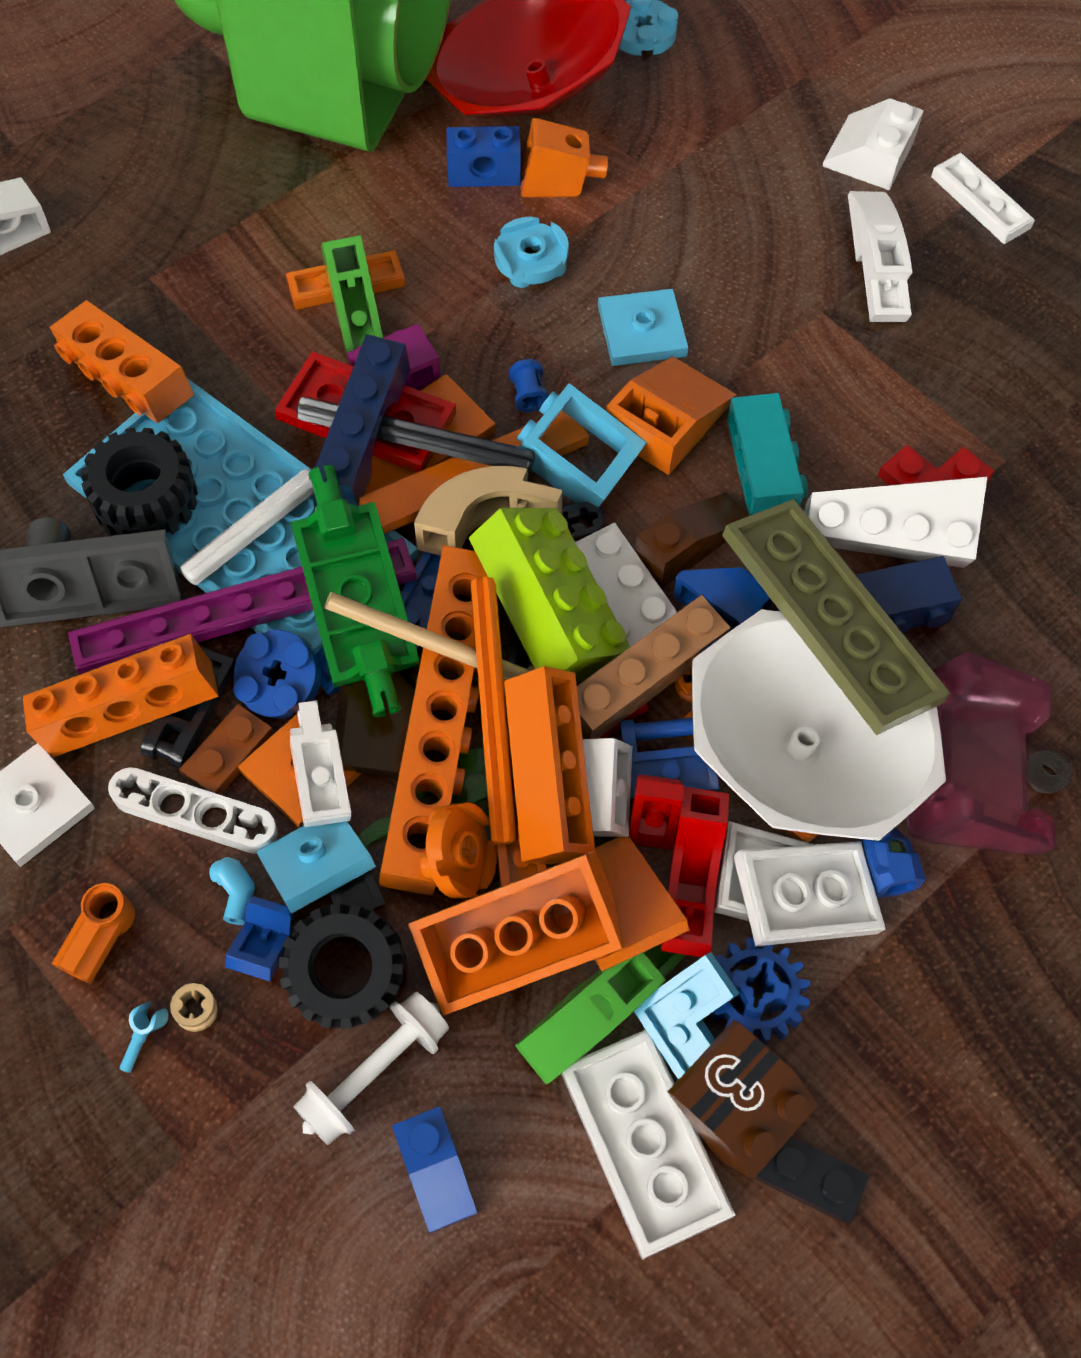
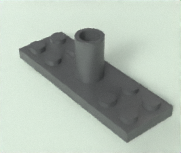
(84, 577)

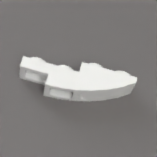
(884, 255)

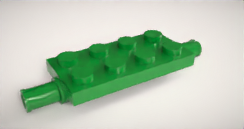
(348, 554)

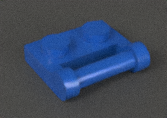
(675, 763)

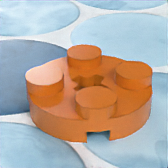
(453, 831)

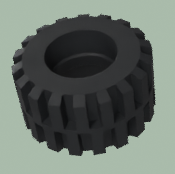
(132, 459)
(301, 957)

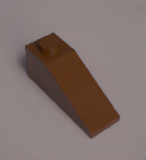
(686, 536)

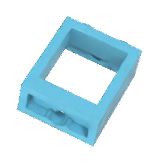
(600, 423)

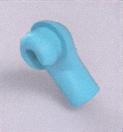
(238, 885)

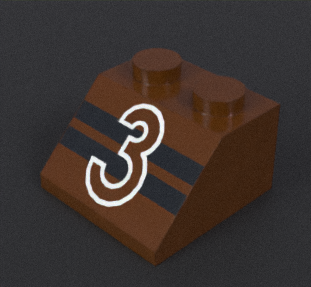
(742, 1100)

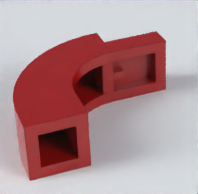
(696, 867)

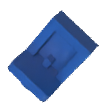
(260, 939)

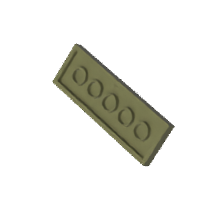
(836, 616)

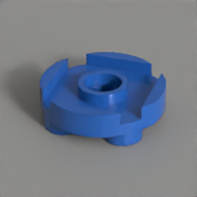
(254, 665)

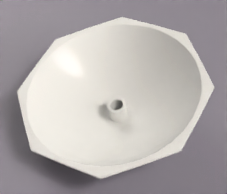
(798, 745)

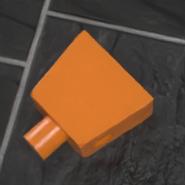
(558, 161)

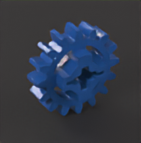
(775, 993)

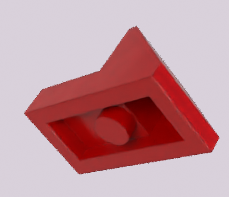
(655, 811)

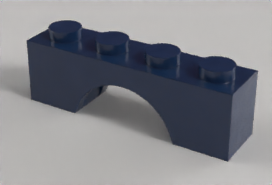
(371, 389)

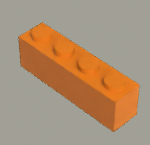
(548, 766)

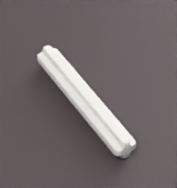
(247, 528)

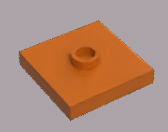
(273, 773)

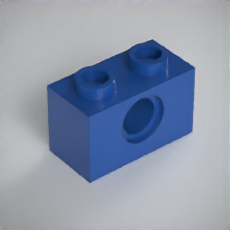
(483, 156)

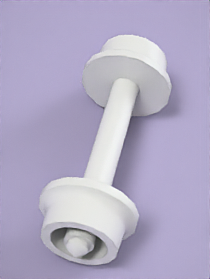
(419, 1022)

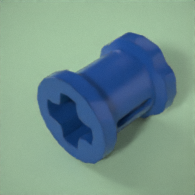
(528, 384)

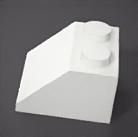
(875, 142)

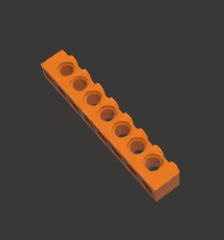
(425, 732)

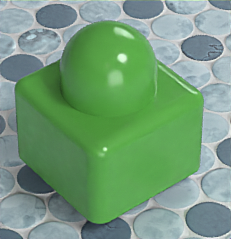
(325, 63)

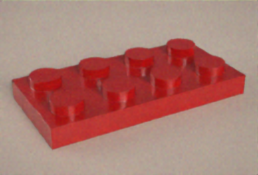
(327, 379)

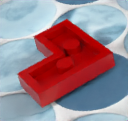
(910, 467)

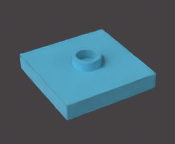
(642, 327)
(314, 862)

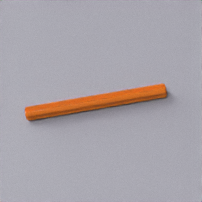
(493, 711)

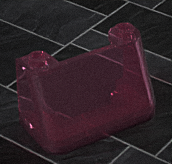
(986, 761)

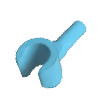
(142, 1027)

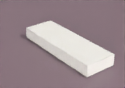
(982, 198)

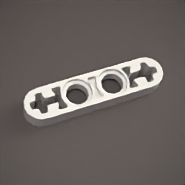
(191, 814)

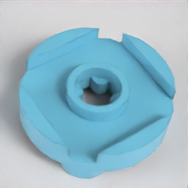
(658, 28)
(531, 268)

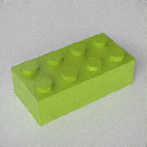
(549, 590)

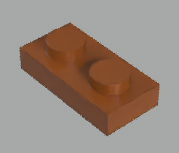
(218, 757)

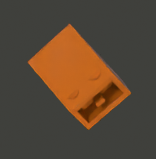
(670, 410)

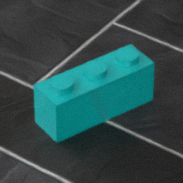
(765, 452)

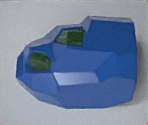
(893, 864)

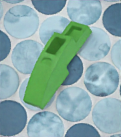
(593, 1011)

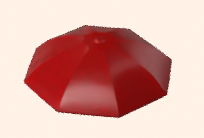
(526, 54)

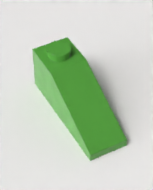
(351, 290)

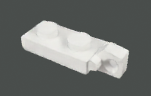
(318, 769)

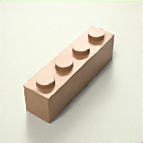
(647, 667)

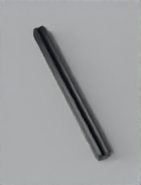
(427, 437)

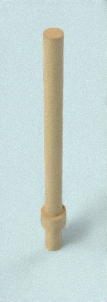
(412, 633)

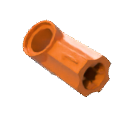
(94, 937)

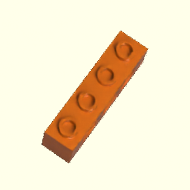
(121, 362)
(120, 696)

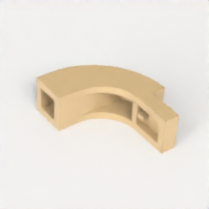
(472, 499)

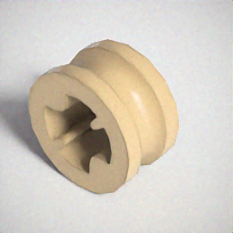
(179, 1010)

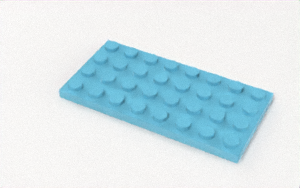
(233, 474)

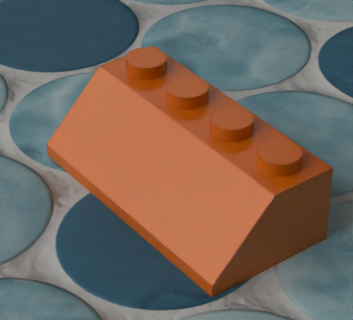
(518, 933)

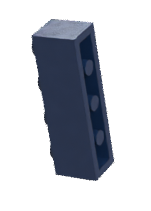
(914, 593)

